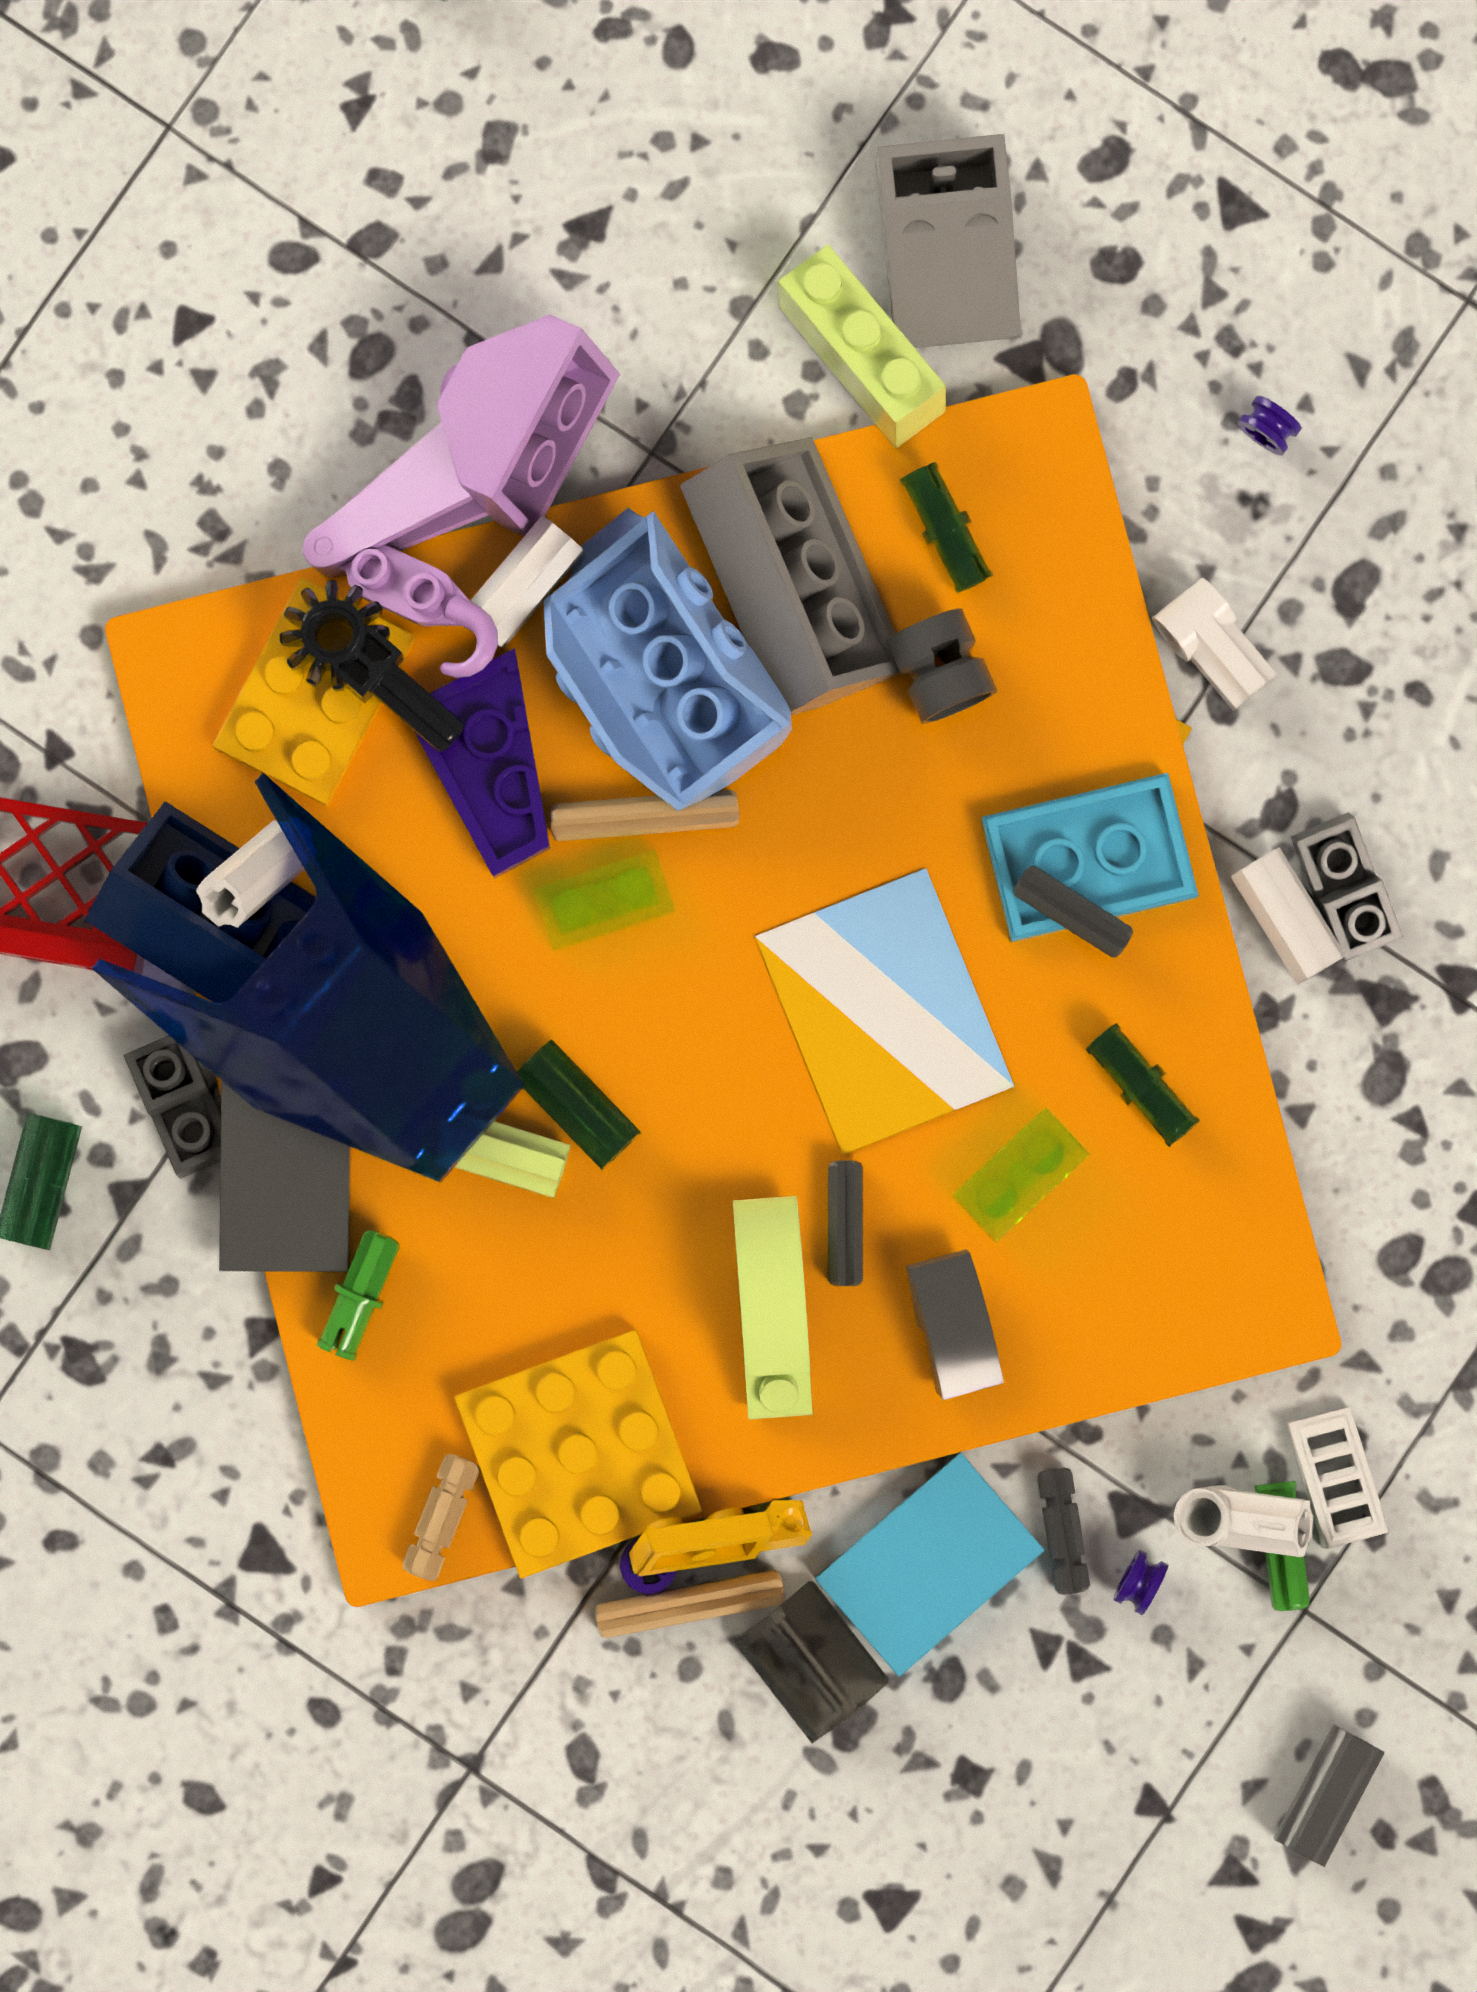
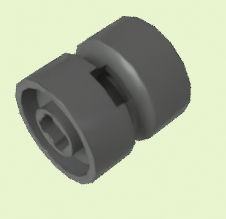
(952, 686)

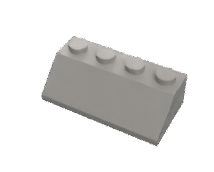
(793, 572)

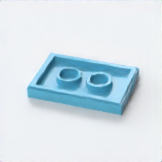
(1106, 844)
(929, 1564)

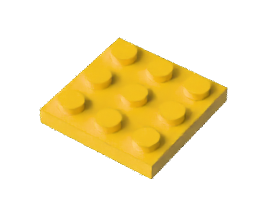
(577, 1453)

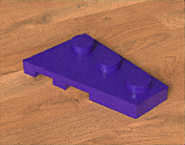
(493, 765)

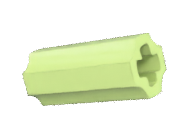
(518, 1159)

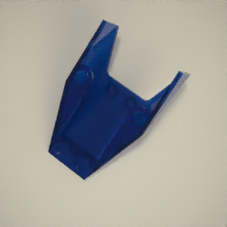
(349, 1019)

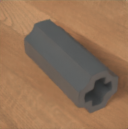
(1328, 1795)

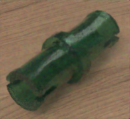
(946, 527)
(1142, 1084)

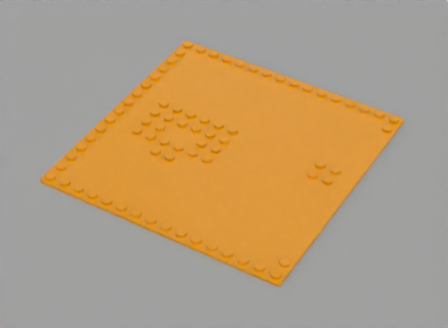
(1107, 1296)

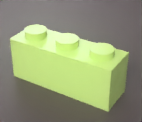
(862, 346)

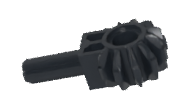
(367, 664)

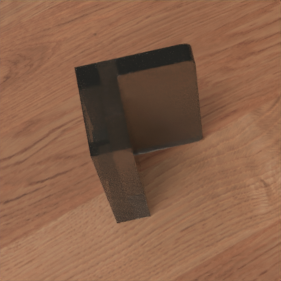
(812, 1661)

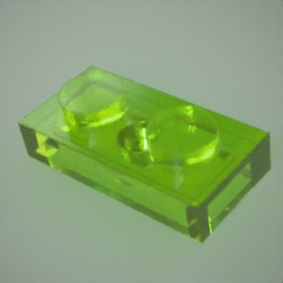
(604, 900)
(1020, 1175)

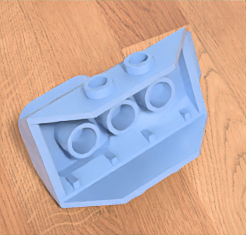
(659, 666)

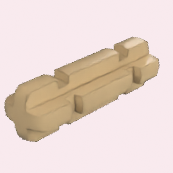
(441, 1517)

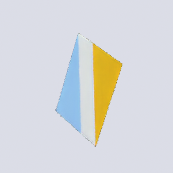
(884, 1011)

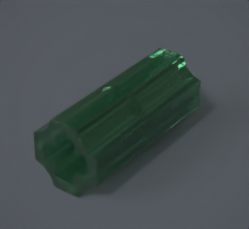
(577, 1104)
(38, 1181)

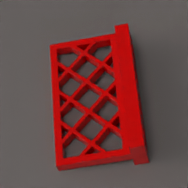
(59, 941)

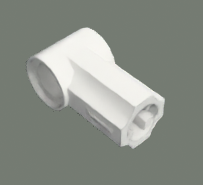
(1204, 630)
(1247, 1521)

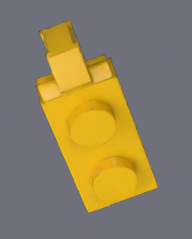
(719, 1539)

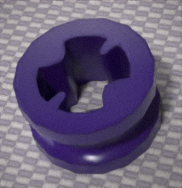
(1269, 425)
(1140, 1582)
(637, 1583)

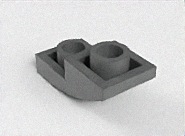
(1346, 886)
(179, 1104)
(955, 1324)

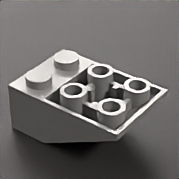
(949, 240)

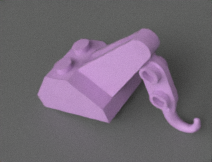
(502, 450)

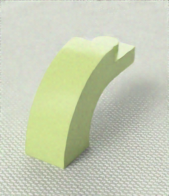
(773, 1307)

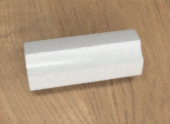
(527, 577)
(249, 877)
(1288, 916)

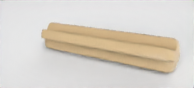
(641, 816)
(690, 1604)

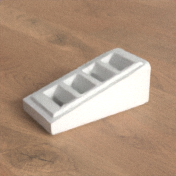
(1352, 1531)

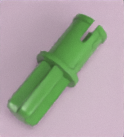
(359, 1294)
(1285, 1573)

